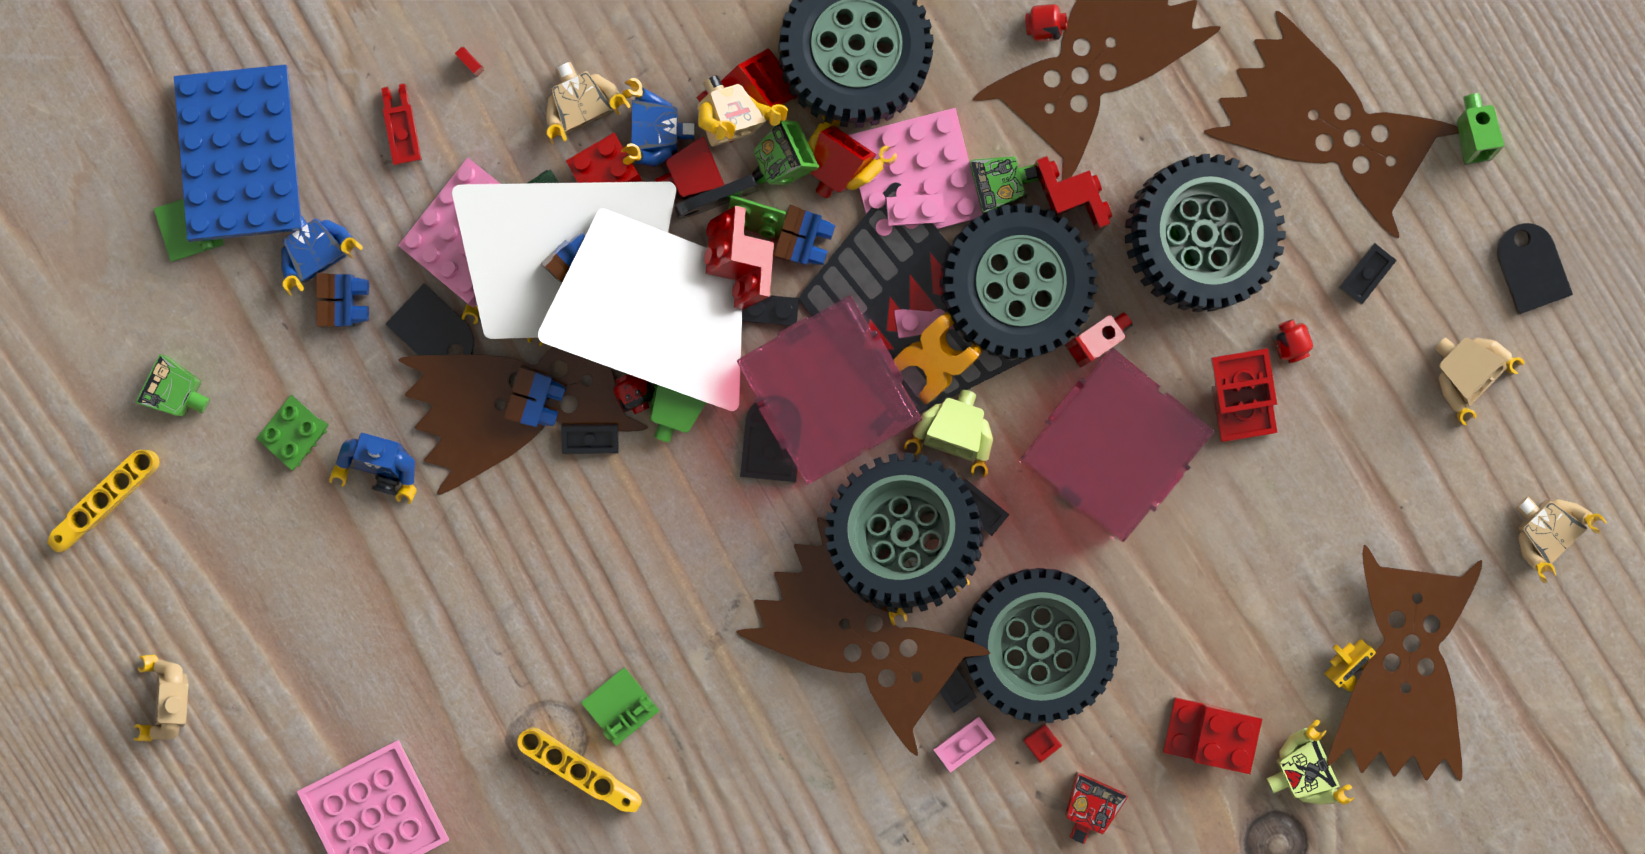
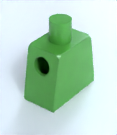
(1479, 131)
(673, 411)

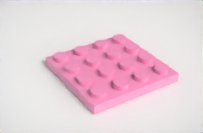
(928, 162)
(437, 238)
(374, 807)

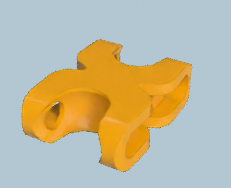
(937, 358)

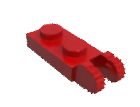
(401, 128)

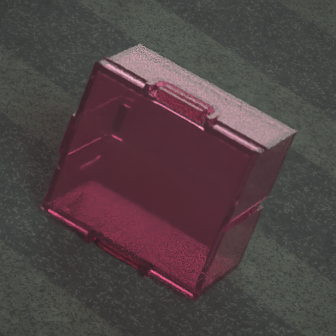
(829, 389)
(1116, 446)

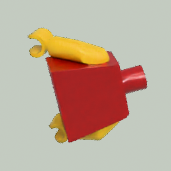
(843, 160)

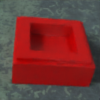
(465, 56)
(1042, 742)

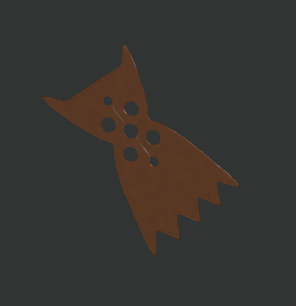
(1147, 41)
(1305, 79)
(475, 431)
(809, 630)
(1378, 711)

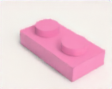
(915, 210)
(915, 322)
(964, 744)

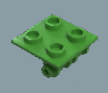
(760, 218)
(173, 229)
(292, 432)
(620, 706)

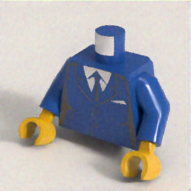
(653, 127)
(313, 251)
(379, 458)

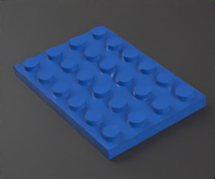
(237, 153)

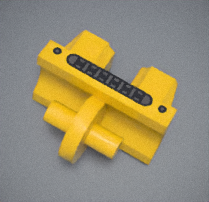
(1348, 662)

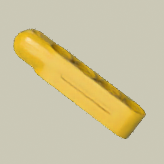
(69, 528)
(618, 790)

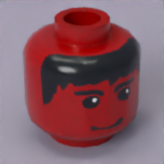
(1045, 22)
(1292, 341)
(633, 393)

